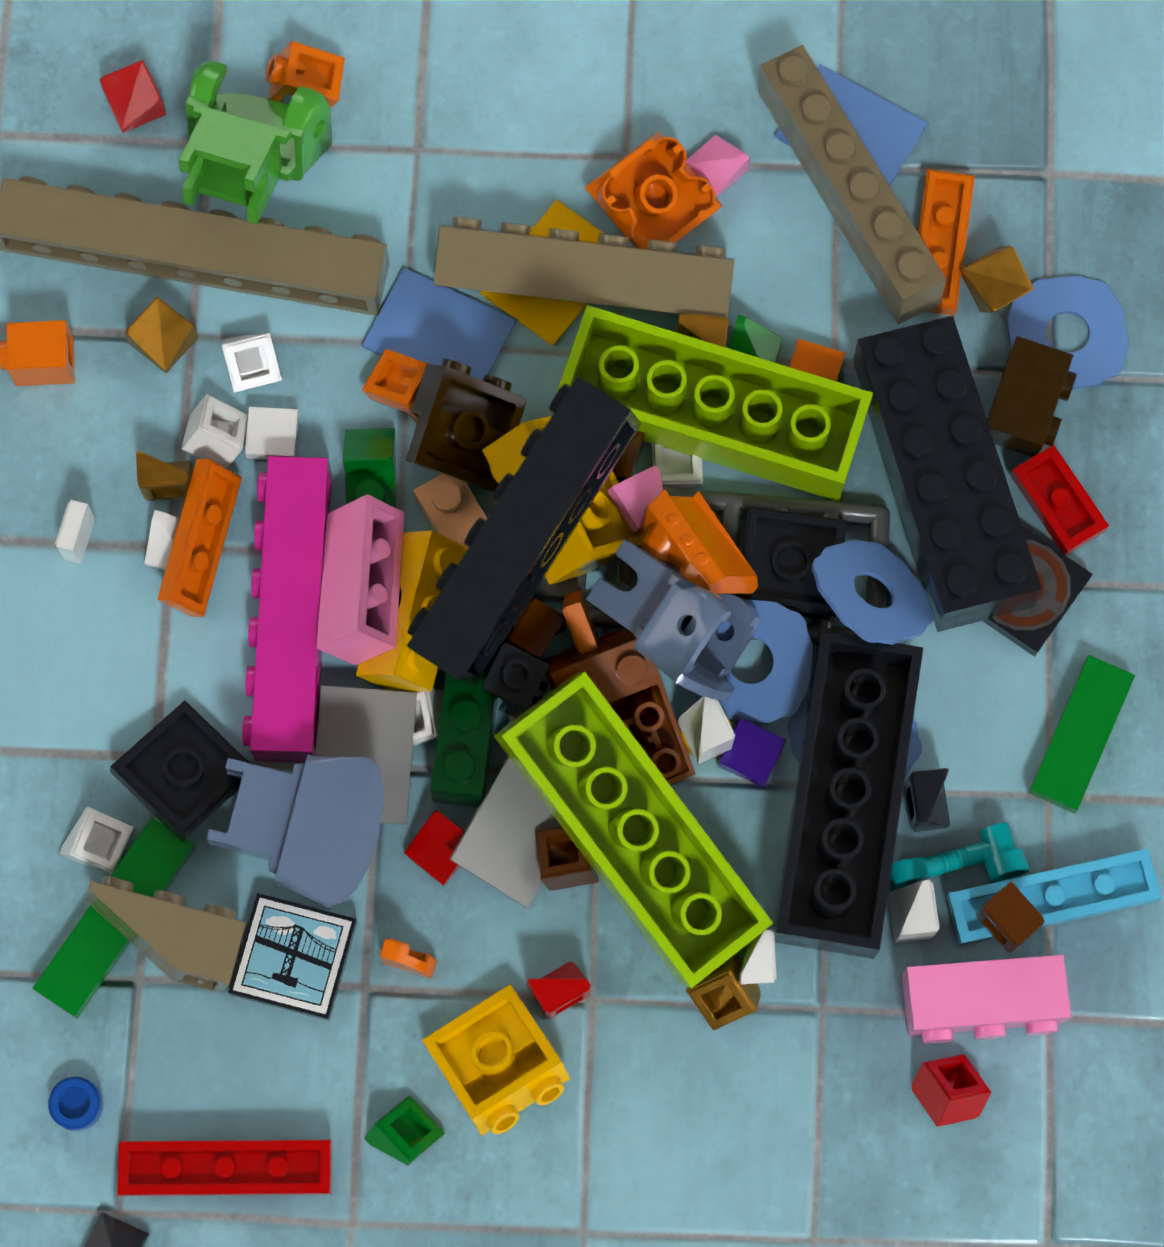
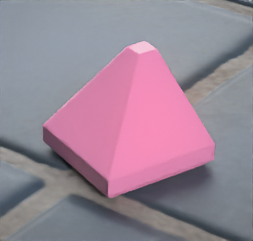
(719, 164)
(635, 495)

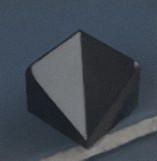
(927, 800)

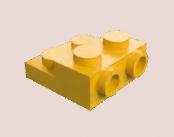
(497, 1061)

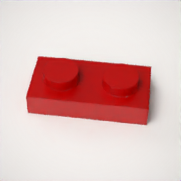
(1059, 500)

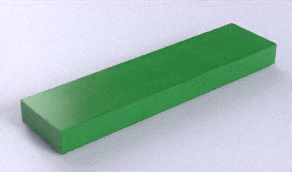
(94, 943)

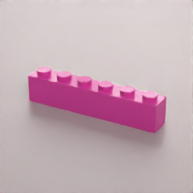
(288, 588)

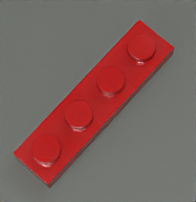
(225, 1168)

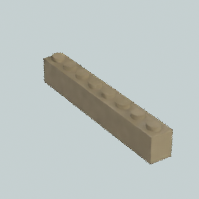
(192, 245)

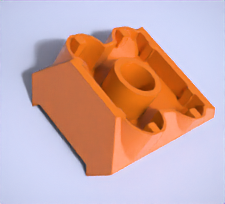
(654, 192)
(696, 543)

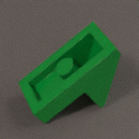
(370, 464)

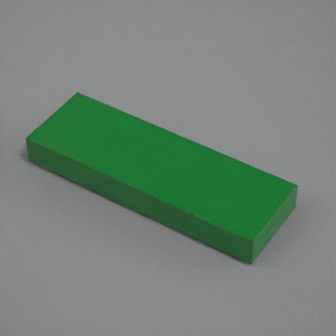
(1081, 734)

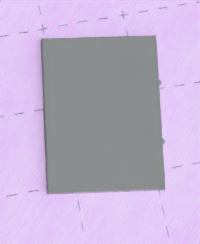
(376, 727)
(502, 836)

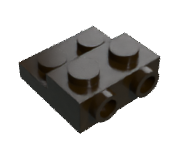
(461, 420)

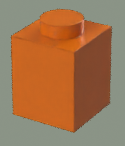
(39, 353)

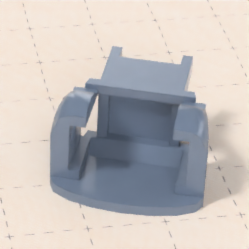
(655, 614)
(309, 823)

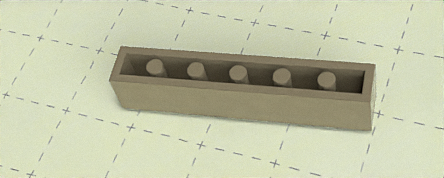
(851, 185)
(583, 270)

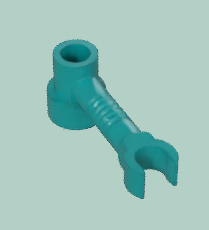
(995, 851)

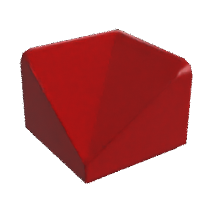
(132, 96)
(559, 989)
(950, 1090)

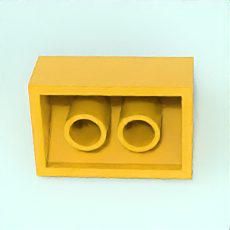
(598, 531)

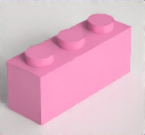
(361, 580)
(986, 998)

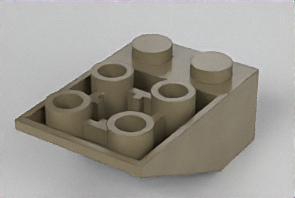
(179, 940)

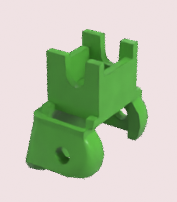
(247, 141)

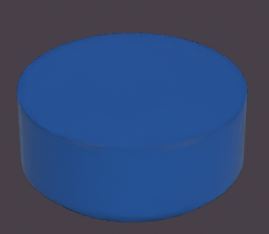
(75, 1103)

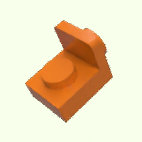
(305, 67)
(396, 381)

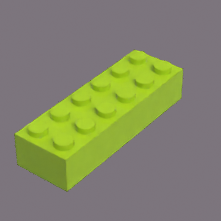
(723, 402)
(633, 829)

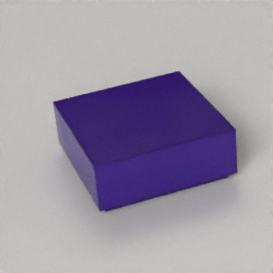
(752, 753)

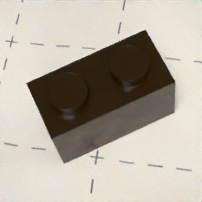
(1028, 397)

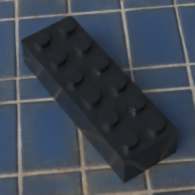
(946, 474)
(523, 532)
(848, 795)

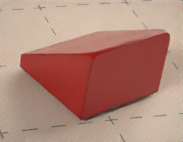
(435, 846)

